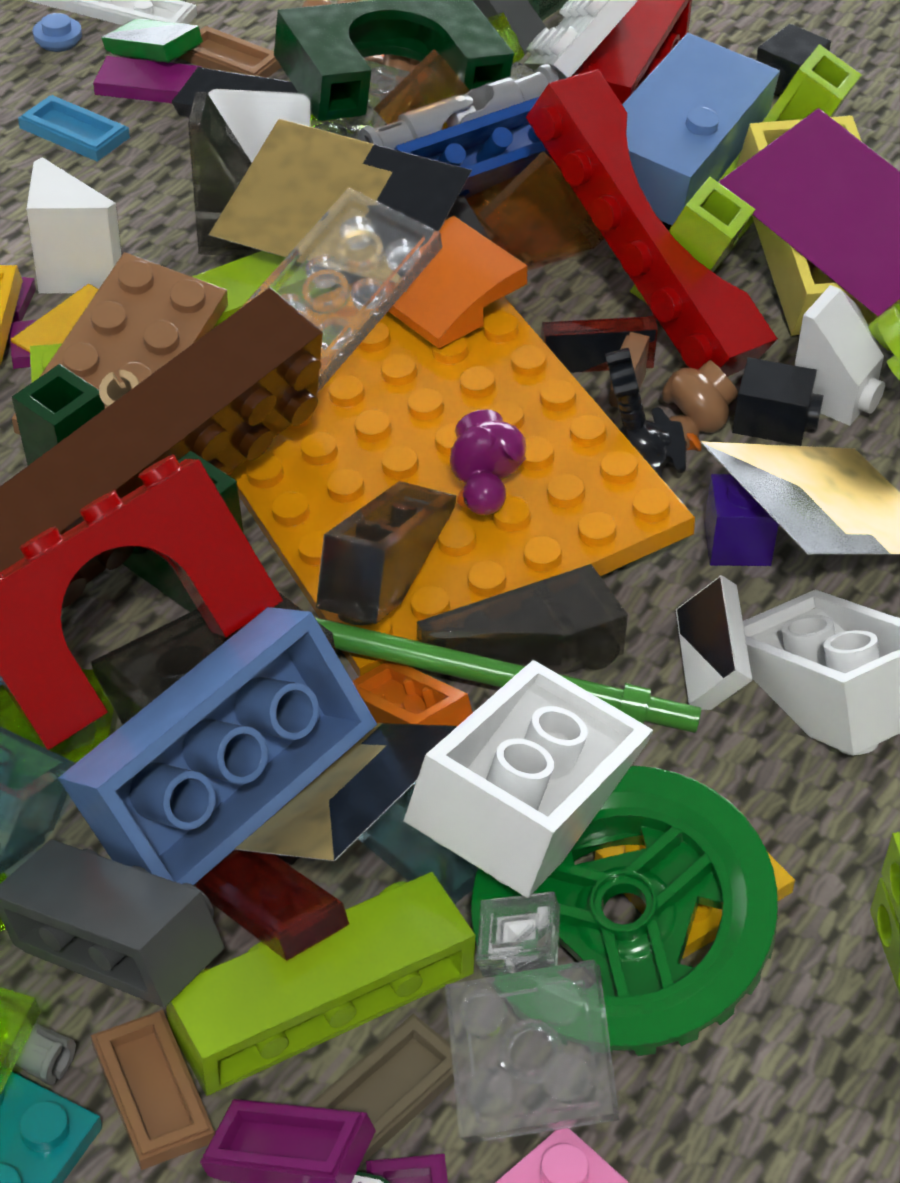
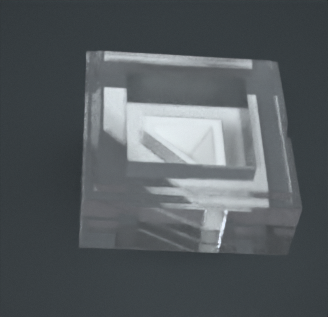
(518, 934)

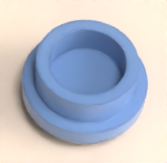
(57, 32)

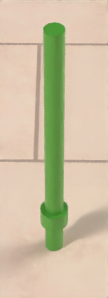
(630, 700)

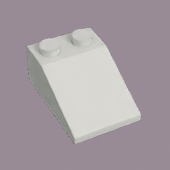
(830, 668)
(524, 776)

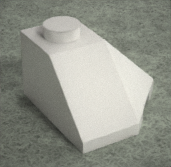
(845, 355)

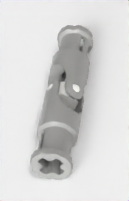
(460, 108)

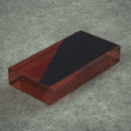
(583, 343)

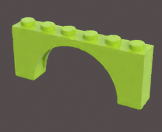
(717, 217)

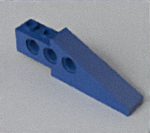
(490, 146)

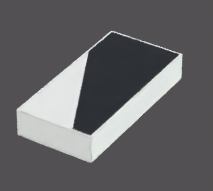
(713, 644)

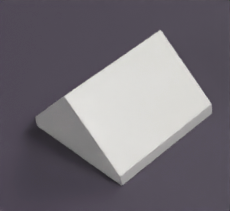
(70, 231)

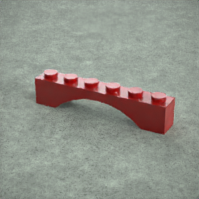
(699, 311)

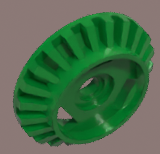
(693, 855)

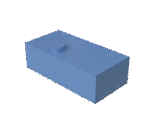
(693, 119)
(221, 748)

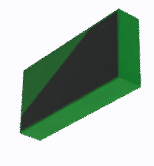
(152, 40)

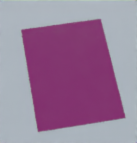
(830, 204)

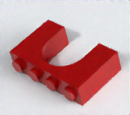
(174, 516)

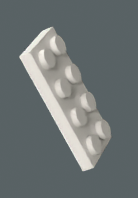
(576, 35)

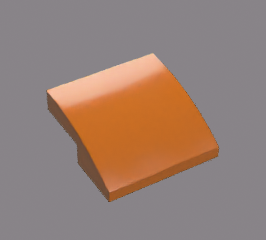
(457, 284)

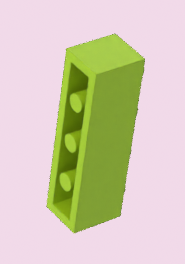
(271, 1009)

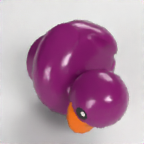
(483, 456)

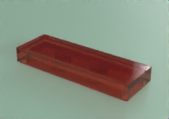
(273, 901)

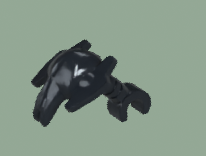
(656, 441)

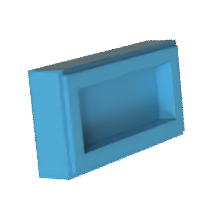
(74, 127)

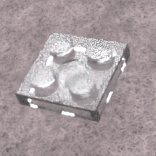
(531, 1052)

